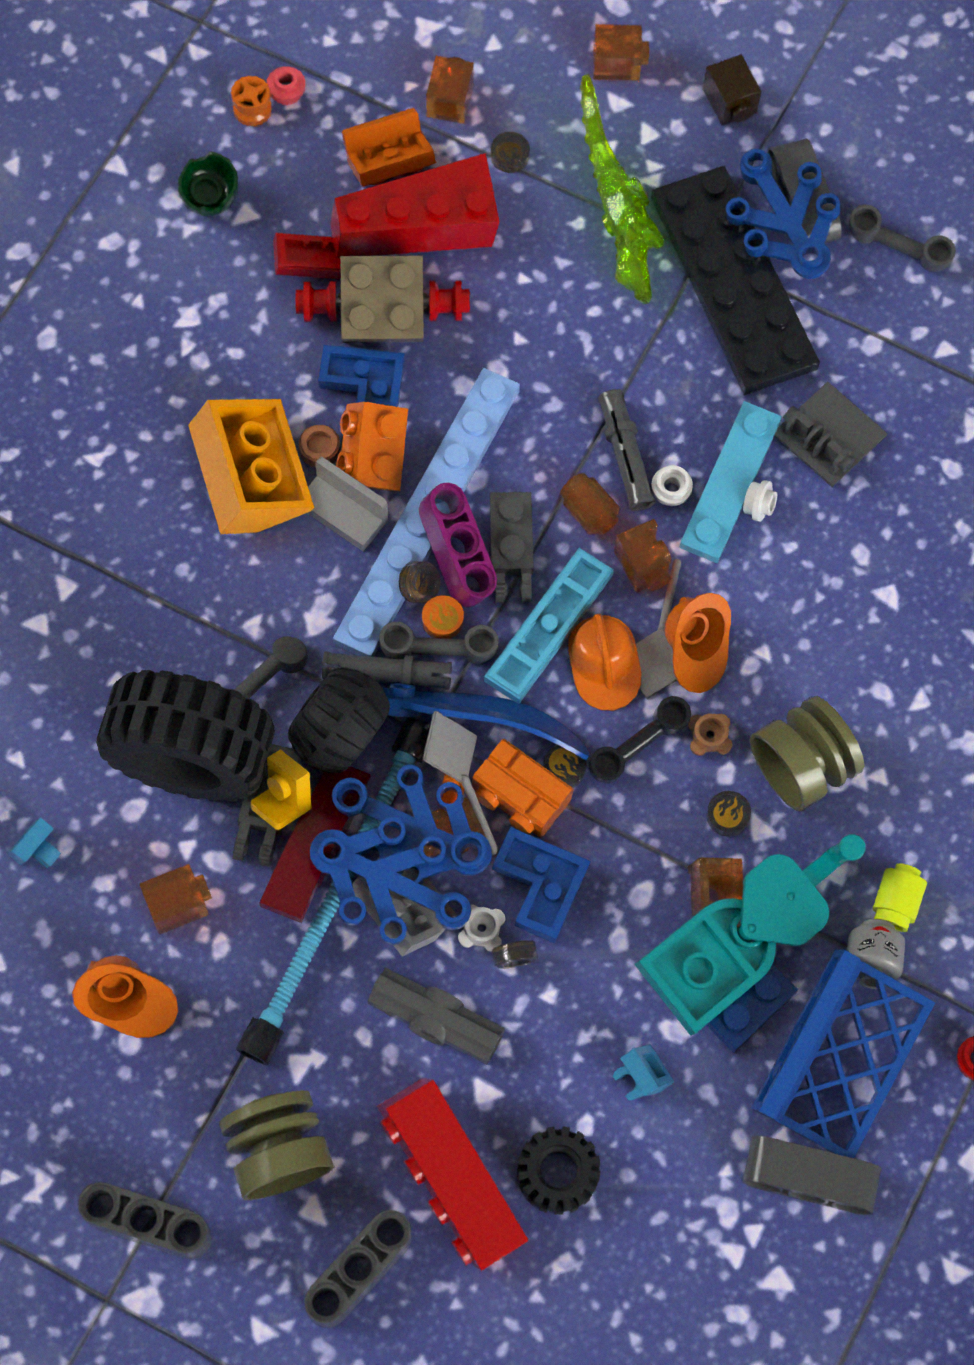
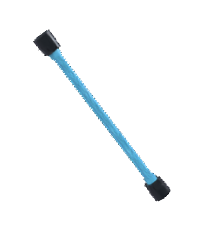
(264, 1033)

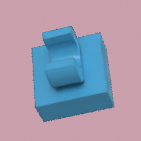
(34, 844)
(646, 1071)

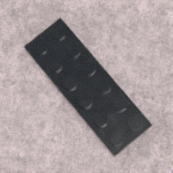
(735, 290)

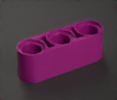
(460, 525)

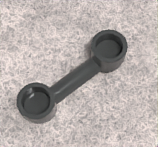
(933, 255)
(478, 646)
(288, 656)

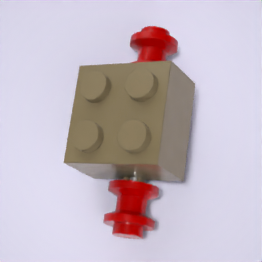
(382, 299)

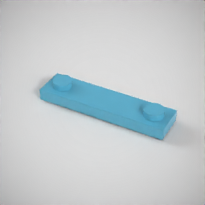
(729, 482)
(548, 625)

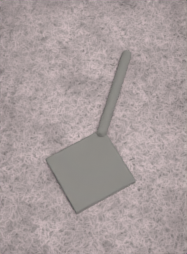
(654, 650)
(451, 752)

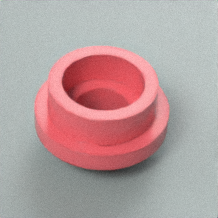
(288, 93)

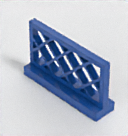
(808, 1036)

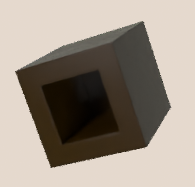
(732, 90)

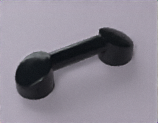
(668, 719)

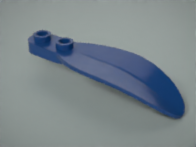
(410, 703)

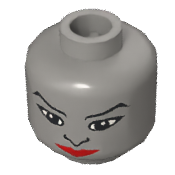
(878, 946)

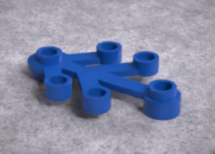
(785, 218)
(420, 825)
(383, 876)

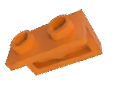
(387, 147)
(373, 444)

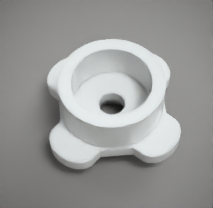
(490, 937)

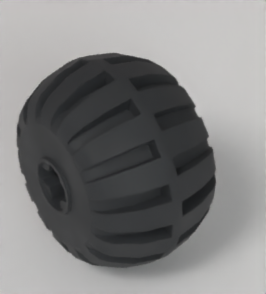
(338, 720)

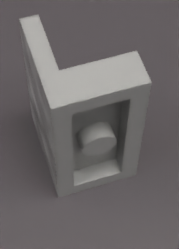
(346, 505)

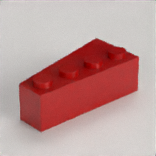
(419, 213)
(452, 1173)

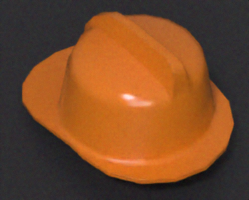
(699, 640)
(604, 662)
(125, 997)

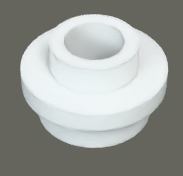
(674, 475)
(760, 500)

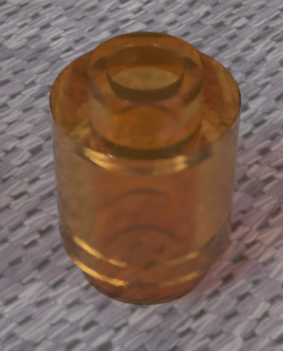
(590, 504)

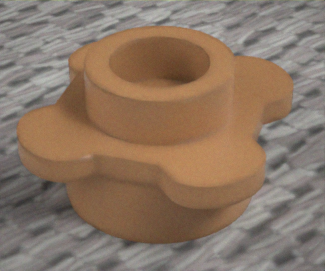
(715, 723)

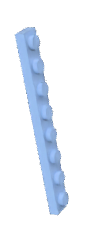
(452, 463)

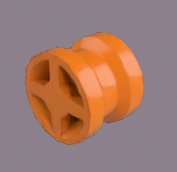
(251, 90)

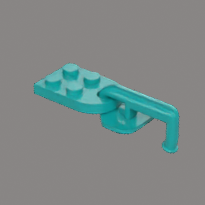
(709, 956)

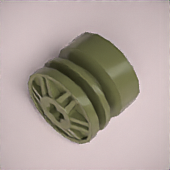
(807, 753)
(273, 1136)

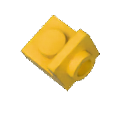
(287, 792)

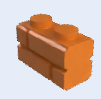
(521, 789)

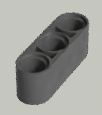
(785, 164)
(812, 1175)
(125, 1209)
(365, 1246)

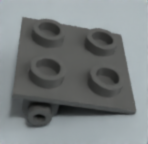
(829, 433)

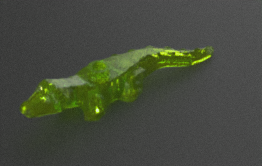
(622, 201)

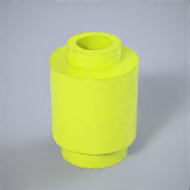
(900, 896)

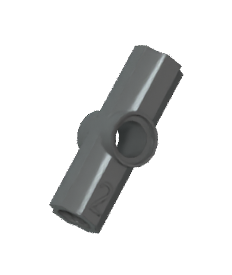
(436, 1016)

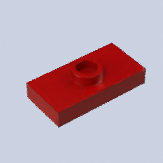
(305, 256)

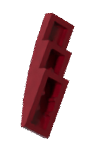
(295, 876)

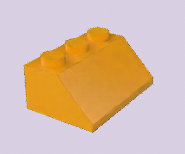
(249, 464)

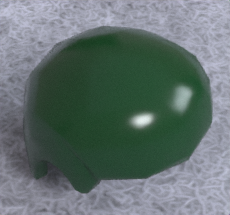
(208, 184)

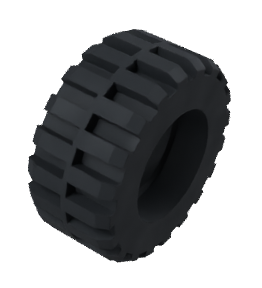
(185, 735)

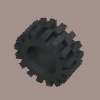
(563, 1142)

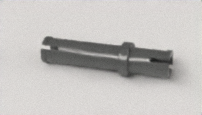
(621, 434)
(393, 670)

